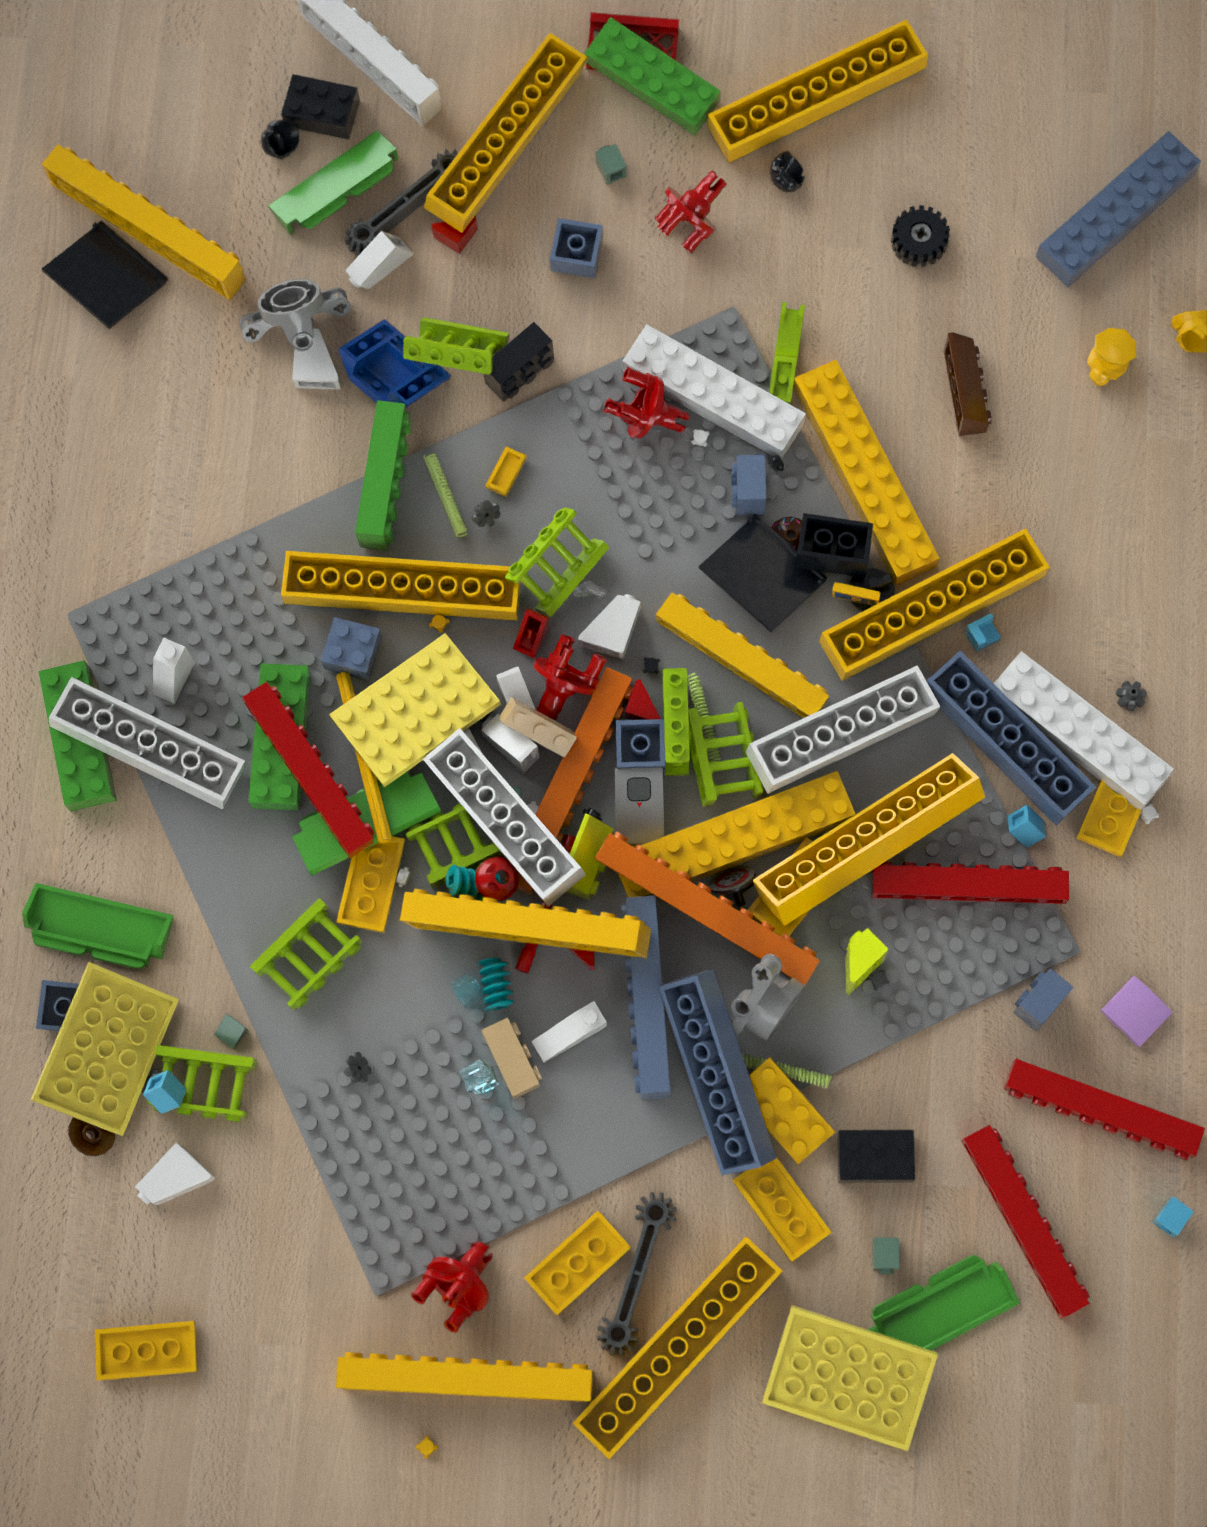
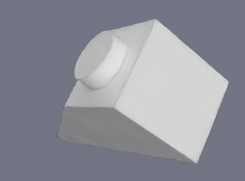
(570, 1032)

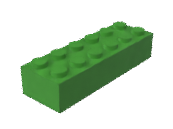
(652, 76)
(383, 475)
(81, 768)
(271, 780)

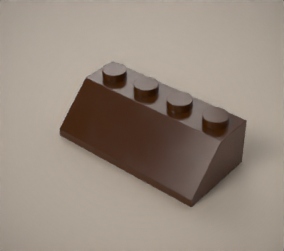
(966, 385)

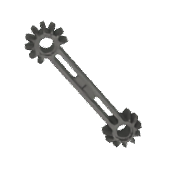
(399, 208)
(637, 1273)

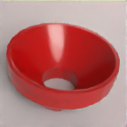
(487, 883)

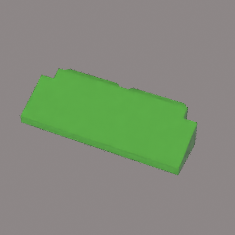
(330, 186)
(405, 804)
(96, 926)
(948, 1306)

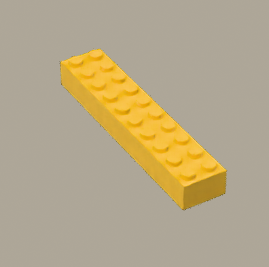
(817, 91)
(505, 132)
(144, 221)
(865, 472)
(399, 585)
(933, 604)
(751, 830)
(869, 838)
(526, 924)
(677, 1347)
(462, 1378)

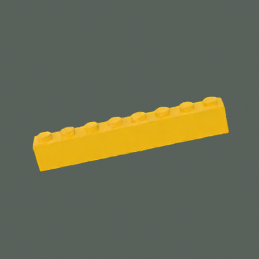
(741, 657)

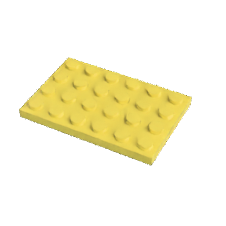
(414, 709)
(104, 1049)
(850, 1378)

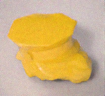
(1191, 330)
(1111, 355)

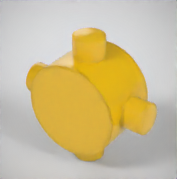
(439, 623)
(426, 1447)

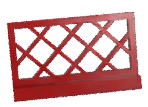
(640, 26)

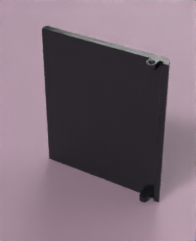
(105, 274)
(761, 573)

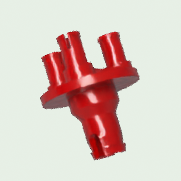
(693, 208)
(647, 407)
(563, 679)
(457, 1283)

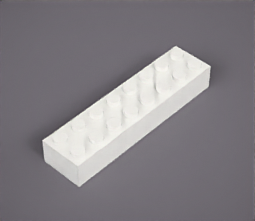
(374, 56)
(716, 392)
(842, 729)
(1084, 732)
(146, 743)
(504, 817)

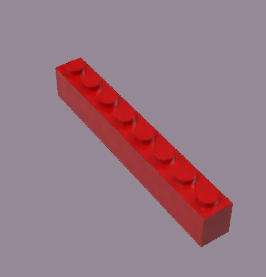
(308, 769)
(970, 884)
(1105, 1109)
(1025, 1222)

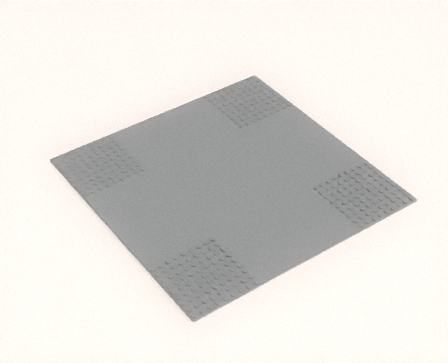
(410, 1151)

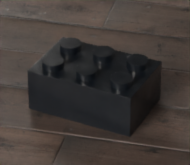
(321, 106)
(520, 362)
(834, 545)
(876, 1156)

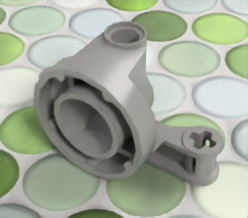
(292, 308)
(768, 1002)

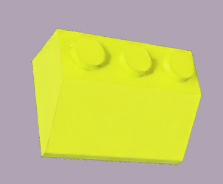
(585, 847)
(863, 957)

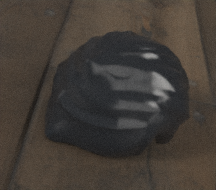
(280, 138)
(786, 172)

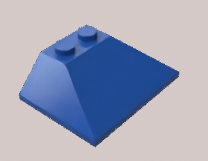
(379, 370)

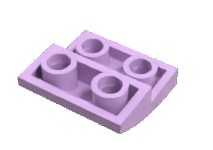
(1136, 1011)

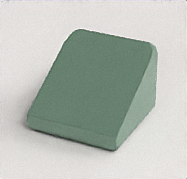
(230, 1031)

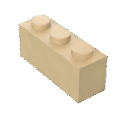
(538, 727)
(512, 1057)

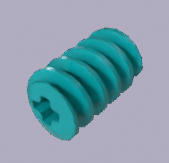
(462, 881)
(495, 984)

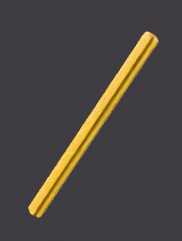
(369, 779)

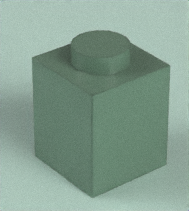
(611, 163)
(885, 1255)

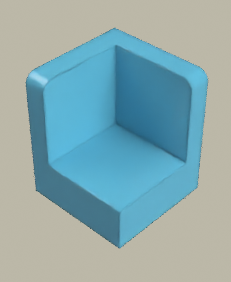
(982, 632)
(1026, 826)
(164, 1092)
(1173, 1217)

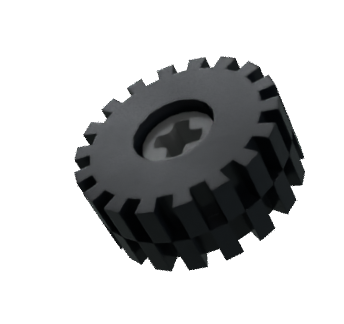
(932, 243)

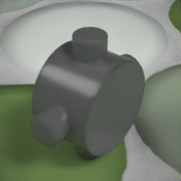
(879, 979)

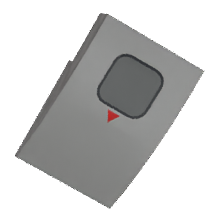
(639, 804)

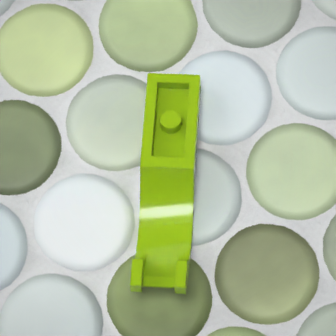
(786, 352)

